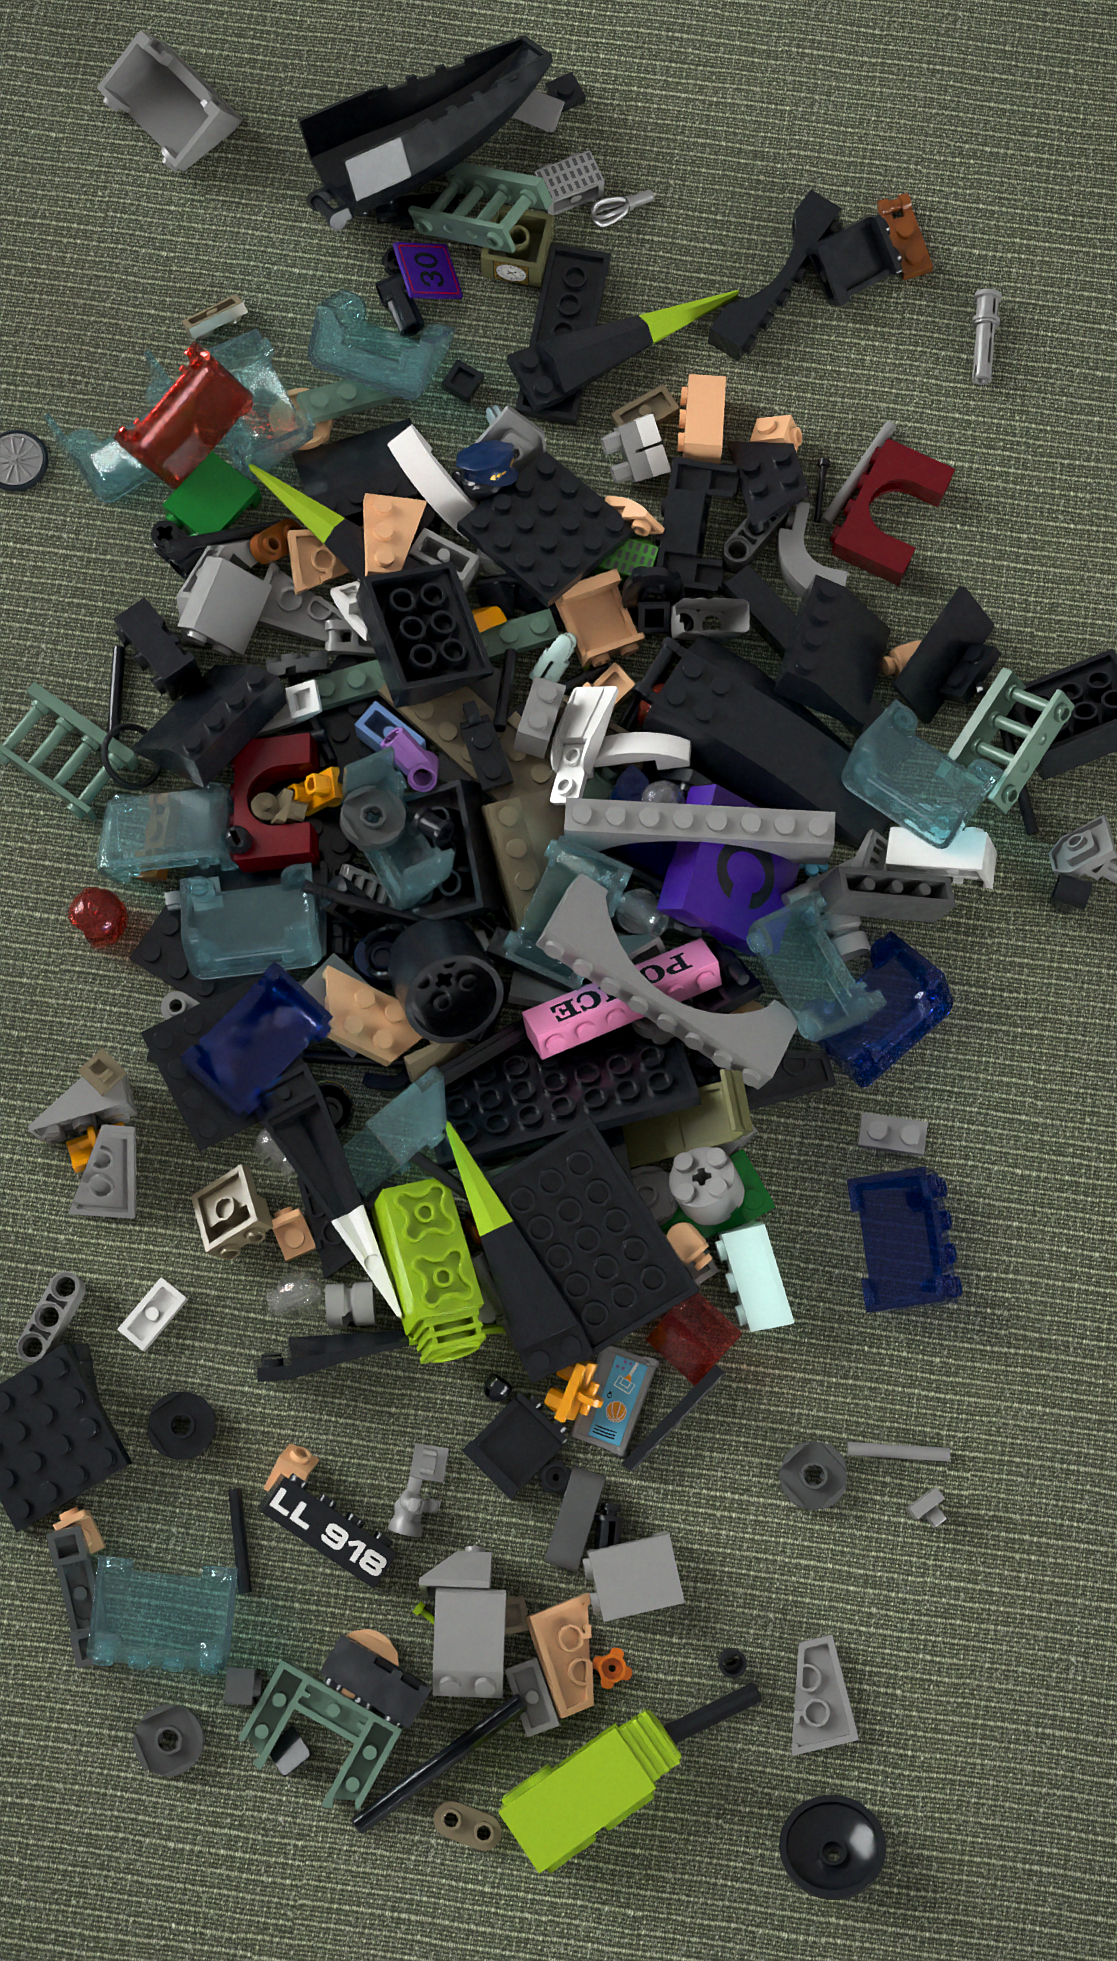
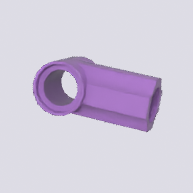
(411, 758)

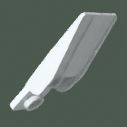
(580, 739)

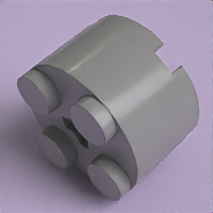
(706, 1185)

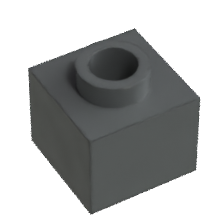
(243, 1685)

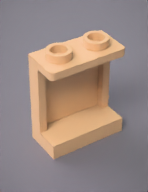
(599, 620)

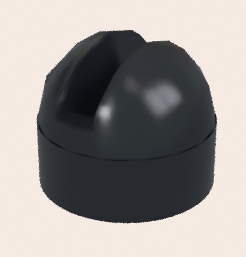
(243, 834)
(497, 1388)
(734, 1668)

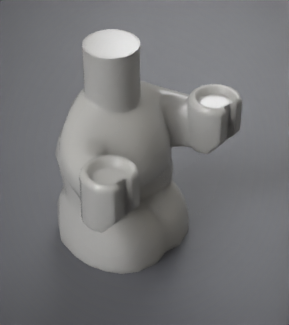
(409, 1509)

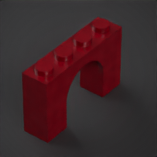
(893, 470)
(255, 770)

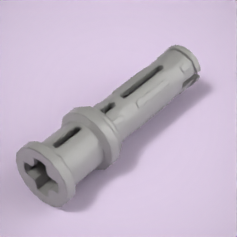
(985, 323)

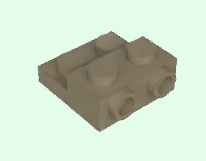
(231, 1213)

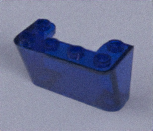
(905, 1240)

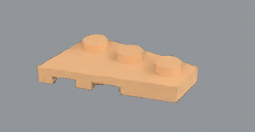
(563, 1651)

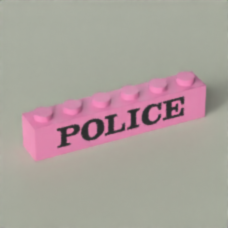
(591, 1012)

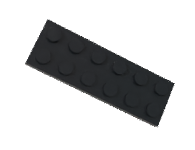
(567, 303)

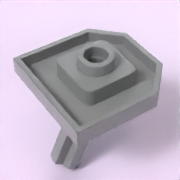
(514, 428)
(1086, 851)

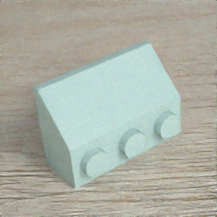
(754, 1277)

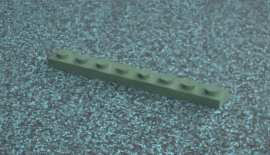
(367, 678)

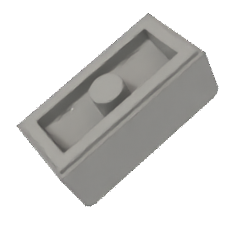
(540, 111)

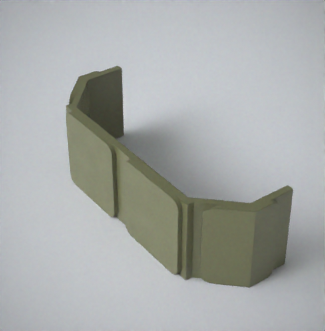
(716, 1122)

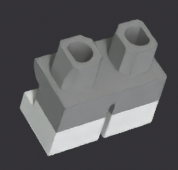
(628, 439)

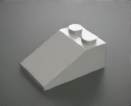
(469, 1642)

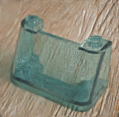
(373, 355)
(273, 424)
(915, 780)
(165, 832)
(565, 863)
(249, 927)
(810, 970)

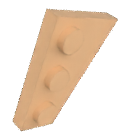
(389, 531)
(311, 561)

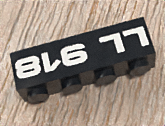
(327, 1530)

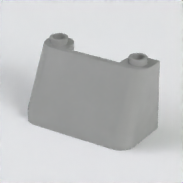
(168, 101)

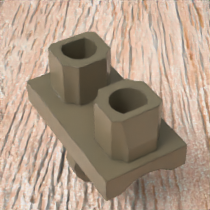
(278, 809)

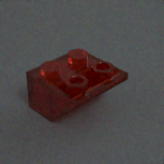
(694, 1337)

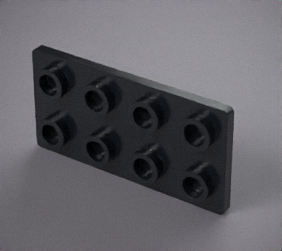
(949, 658)

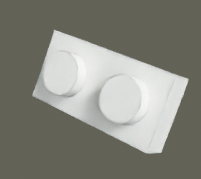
(152, 1314)

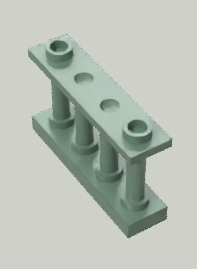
(479, 183)
(992, 715)
(67, 722)

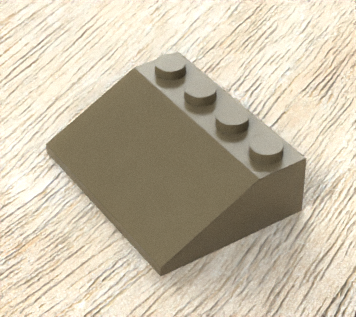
(518, 838)

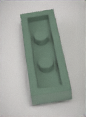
(340, 400)

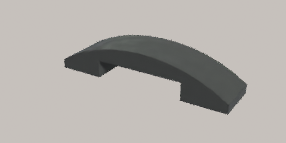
(77, 1581)

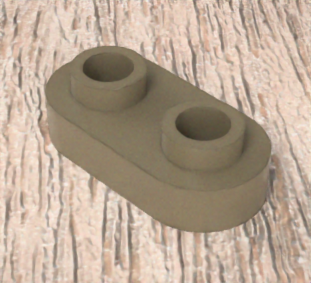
(468, 1823)

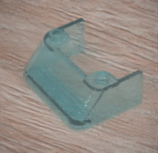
(105, 464)
(410, 865)
(398, 1132)

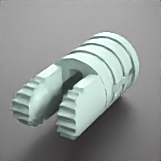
(555, 659)

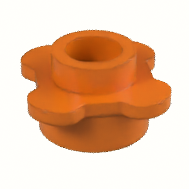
(614, 1658)

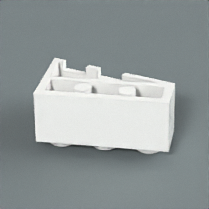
(967, 857)

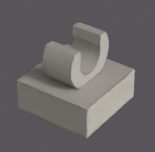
(429, 1462)
(927, 1506)

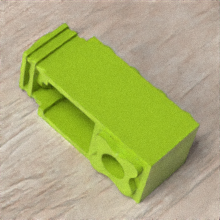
(430, 1269)
(594, 1787)

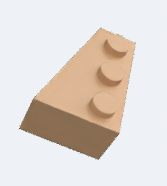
(702, 418)

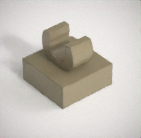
(102, 1072)

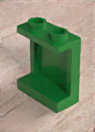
(211, 498)

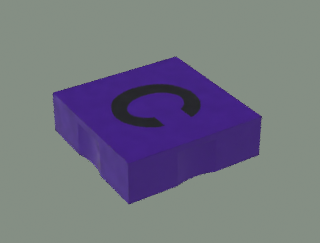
(724, 884)

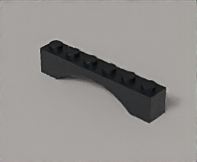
(741, 322)

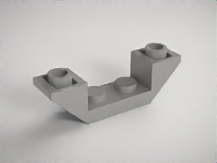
(236, 552)

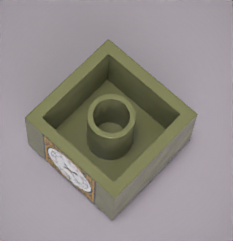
(532, 241)

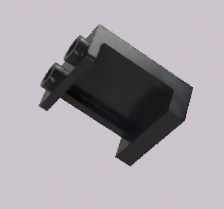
(854, 258)
(516, 1444)

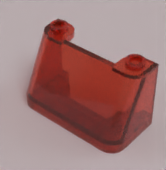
(187, 419)

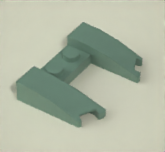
(299, 1690)

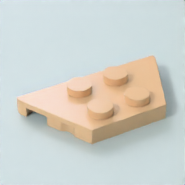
(366, 1019)

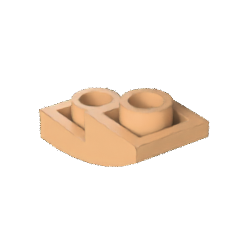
(636, 514)

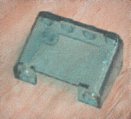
(161, 1617)

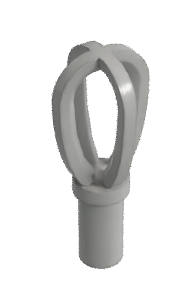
(628, 204)

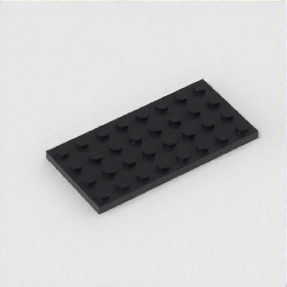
(530, 1101)

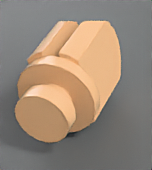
(898, 658)
(689, 1244)

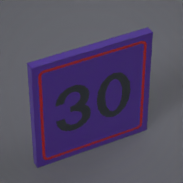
(427, 270)

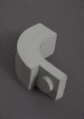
(793, 559)

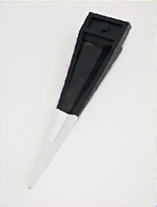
(304, 1131)

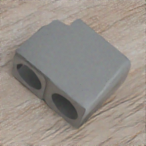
(734, 620)

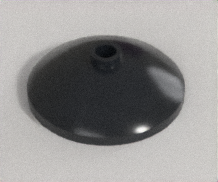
(832, 1827)

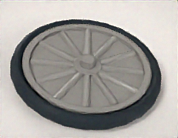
(21, 460)

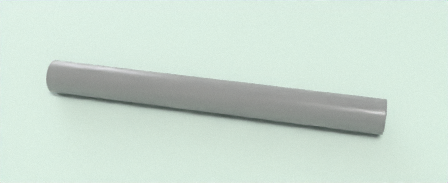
(852, 481)

